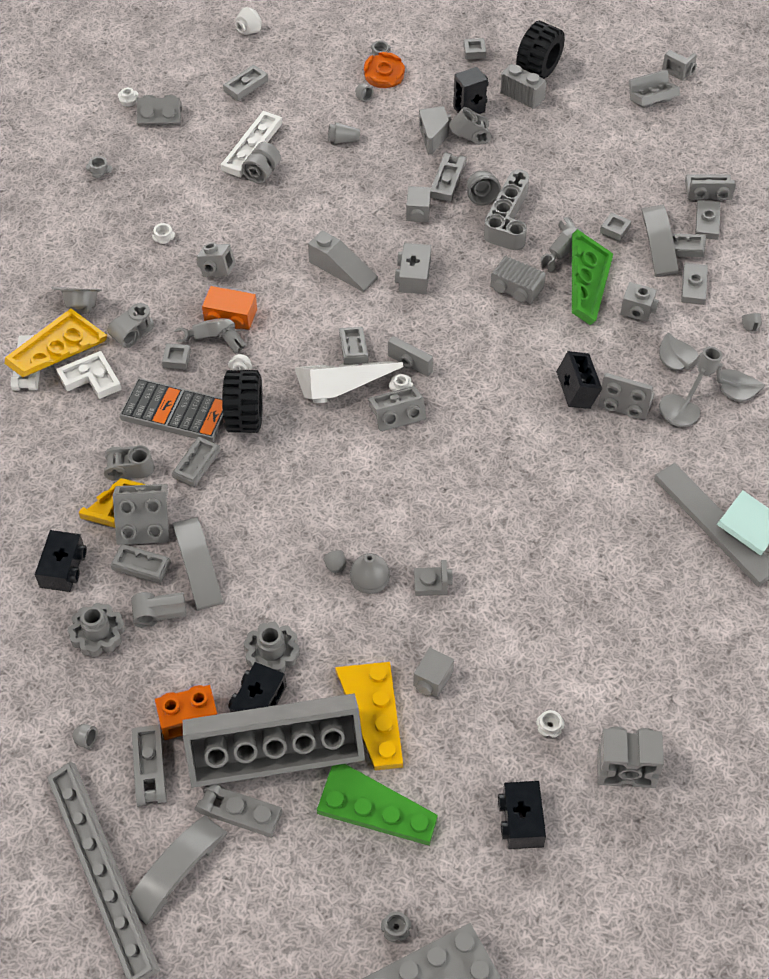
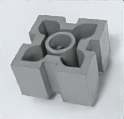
(630, 757)

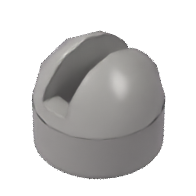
(364, 92)
(752, 321)
(335, 561)
(85, 735)

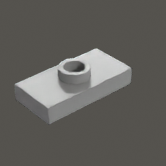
(708, 218)
(689, 245)
(694, 283)
(353, 345)
(410, 356)
(196, 461)
(140, 563)

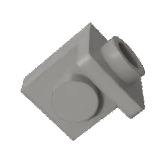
(678, 65)
(432, 580)

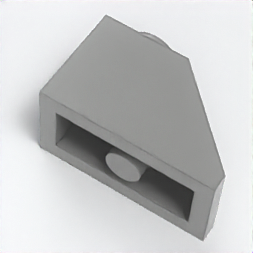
(434, 127)

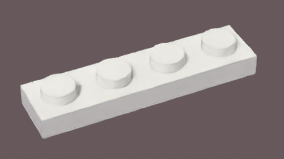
(260, 131)

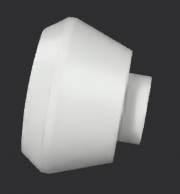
(248, 21)

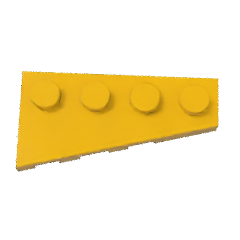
(54, 343)
(377, 711)

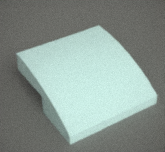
(747, 522)

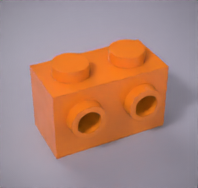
(189, 704)

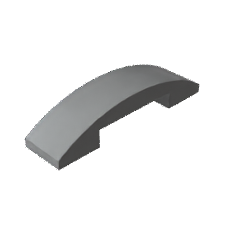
(660, 240)
(198, 563)
(173, 867)

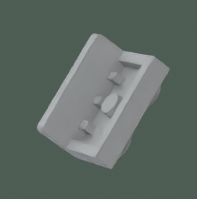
(652, 88)
(159, 110)
(709, 186)

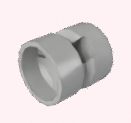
(261, 162)

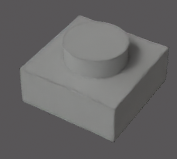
(474, 48)
(615, 226)
(176, 356)

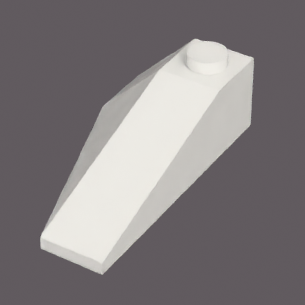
(325, 382)

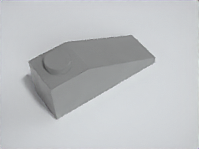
(338, 260)

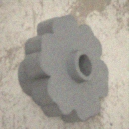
(96, 629)
(272, 646)

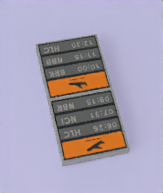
(173, 410)

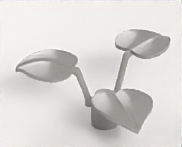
(680, 355)

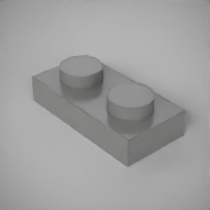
(245, 82)

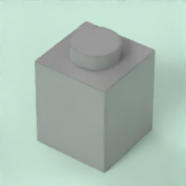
(418, 204)
(433, 673)

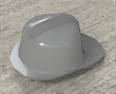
(79, 299)

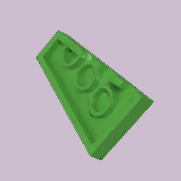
(589, 276)
(369, 804)

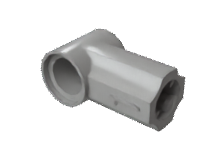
(150, 608)

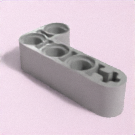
(500, 223)

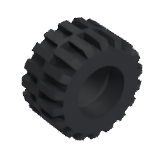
(540, 49)
(242, 401)

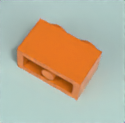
(230, 304)

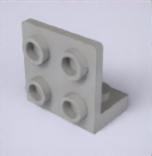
(626, 396)
(141, 514)

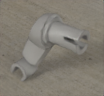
(562, 244)
(215, 328)

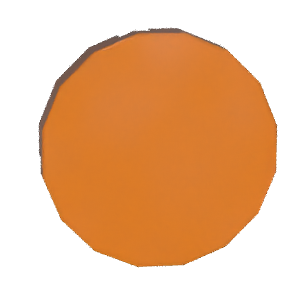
(384, 70)

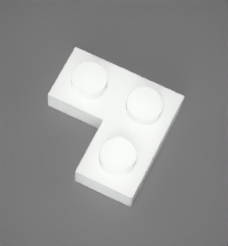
(93, 370)

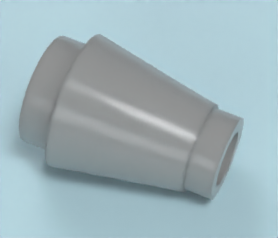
(342, 133)

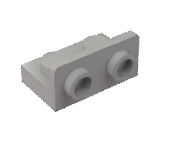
(398, 408)

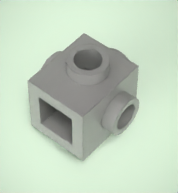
(216, 260)
(639, 302)

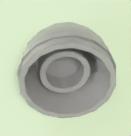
(483, 188)
(369, 573)

